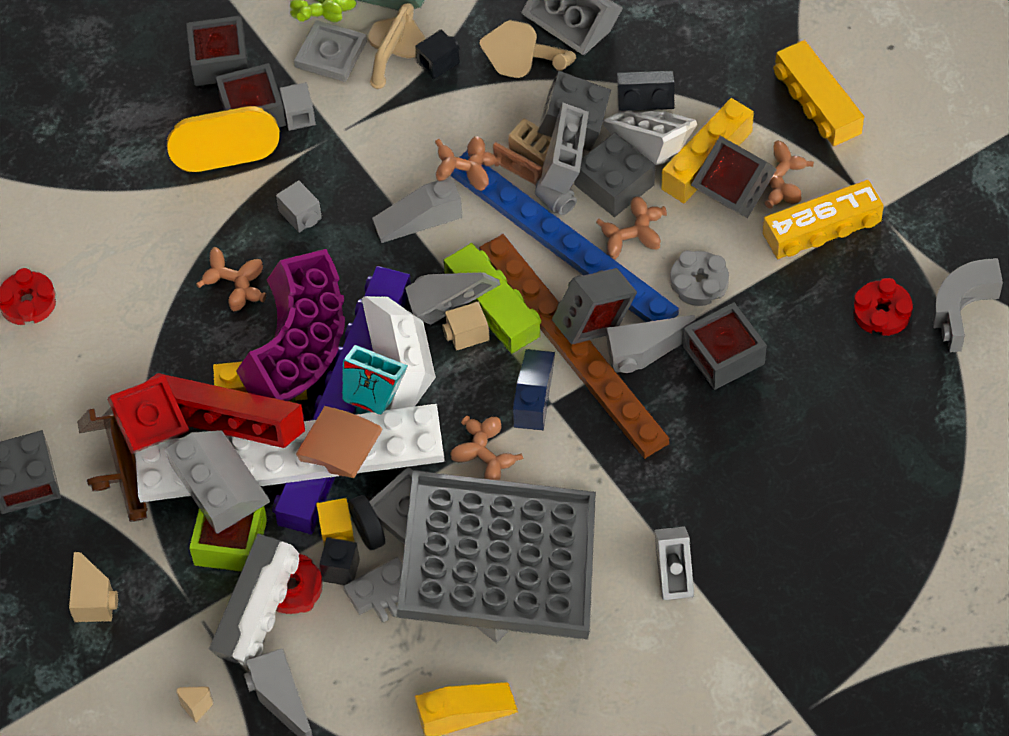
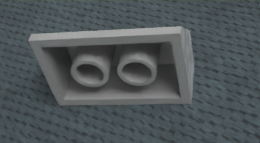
(574, 22)
(216, 478)

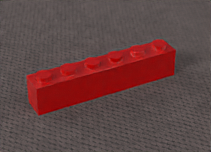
(237, 412)

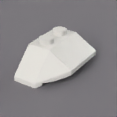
(652, 133)
(402, 338)

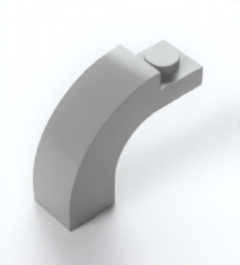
(964, 285)

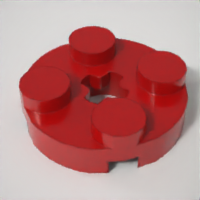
(24, 283)
(887, 293)
(308, 589)

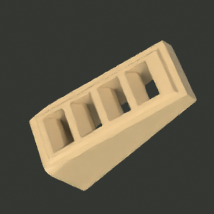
(522, 138)

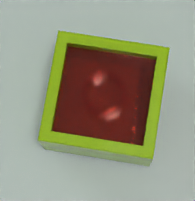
(229, 547)

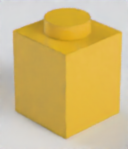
(335, 520)

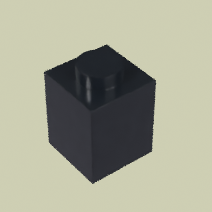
(437, 53)
(339, 561)

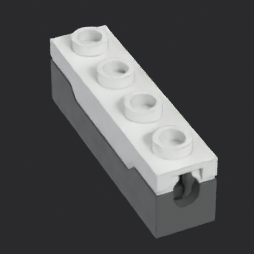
(255, 600)

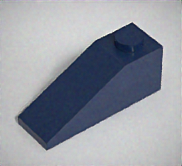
(533, 390)

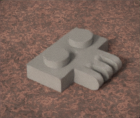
(377, 589)

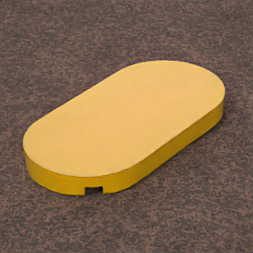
(223, 139)

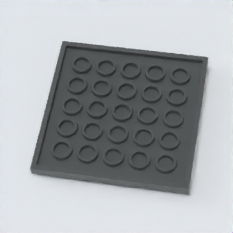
(498, 555)

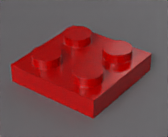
(148, 414)

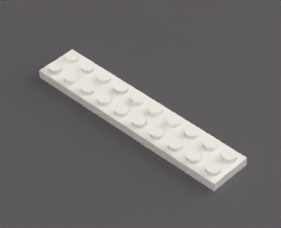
(407, 439)

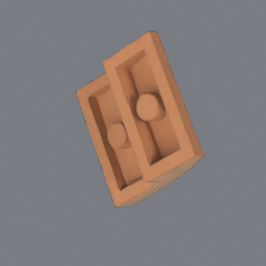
(339, 441)

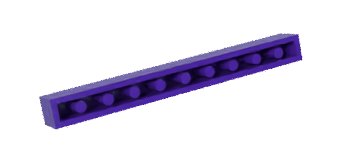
(297, 503)

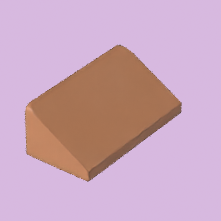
(517, 164)

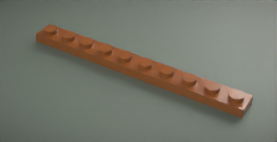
(582, 356)

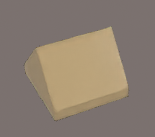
(195, 700)

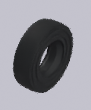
(366, 522)

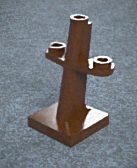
(123, 459)

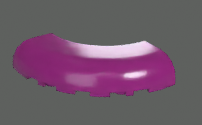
(306, 331)

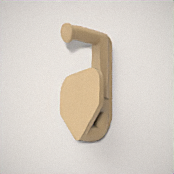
(395, 37)
(513, 48)

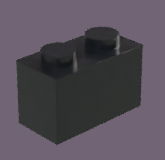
(645, 90)

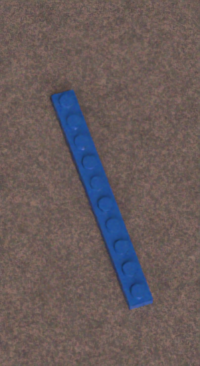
(563, 240)

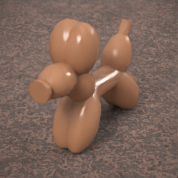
(473, 166)
(780, 190)
(640, 230)
(246, 273)
(477, 448)

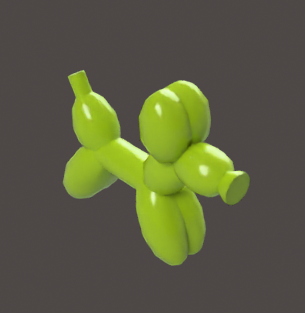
(329, 9)

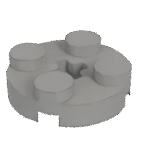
(702, 263)

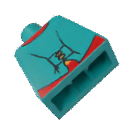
(370, 380)

